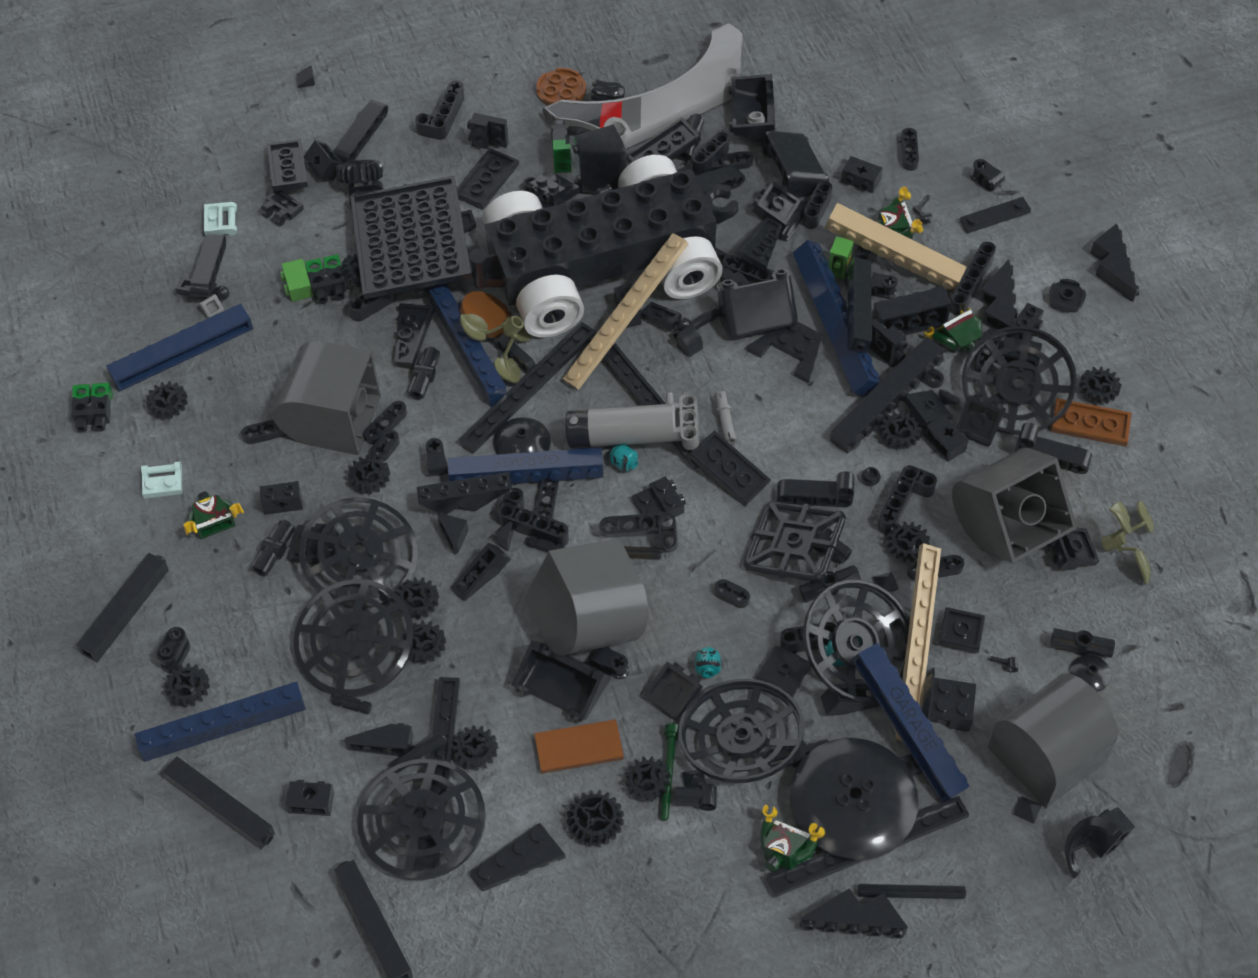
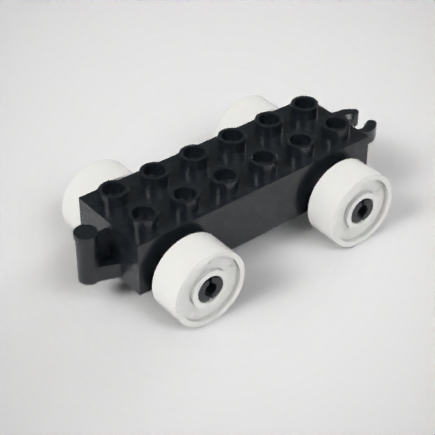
(552, 250)

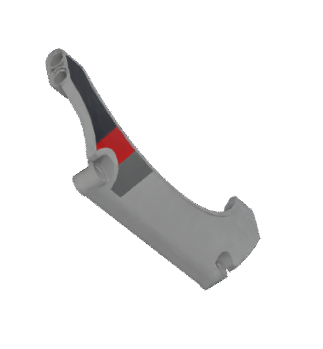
(653, 111)

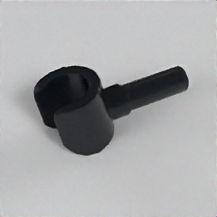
(924, 218)
(1011, 662)

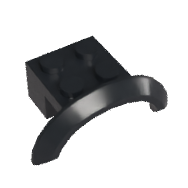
(949, 701)
(1100, 832)

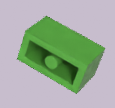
(840, 256)
(297, 280)

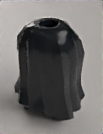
(607, 91)

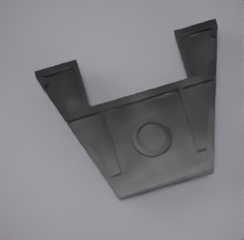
(795, 341)

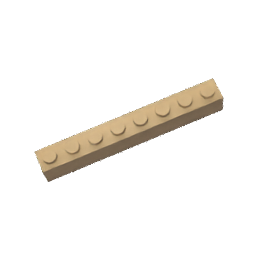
(895, 247)

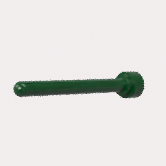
(671, 732)

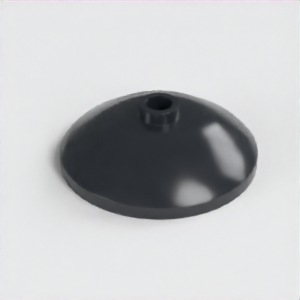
(535, 437)

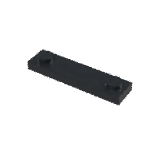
(995, 215)

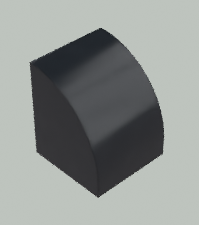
(689, 341)

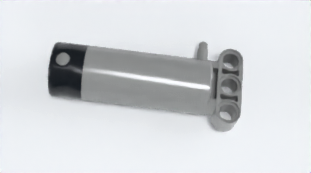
(635, 424)

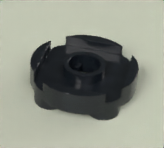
(1063, 303)

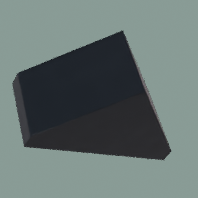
(454, 530)

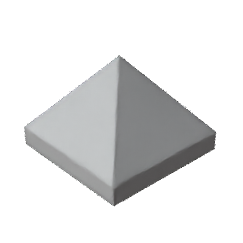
(211, 306)

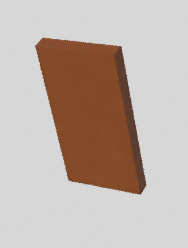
(1093, 422)
(578, 746)

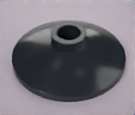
(1097, 680)

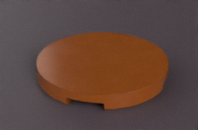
(560, 85)
(486, 307)

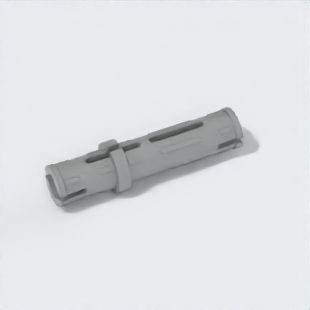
(723, 411)

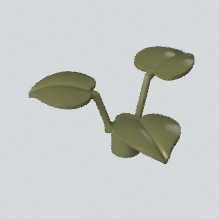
(512, 327)
(1117, 539)

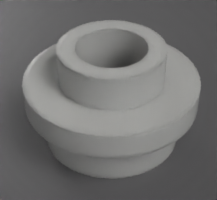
(756, 117)

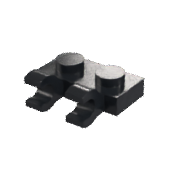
(284, 204)

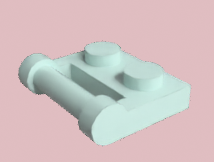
(214, 218)
(161, 485)

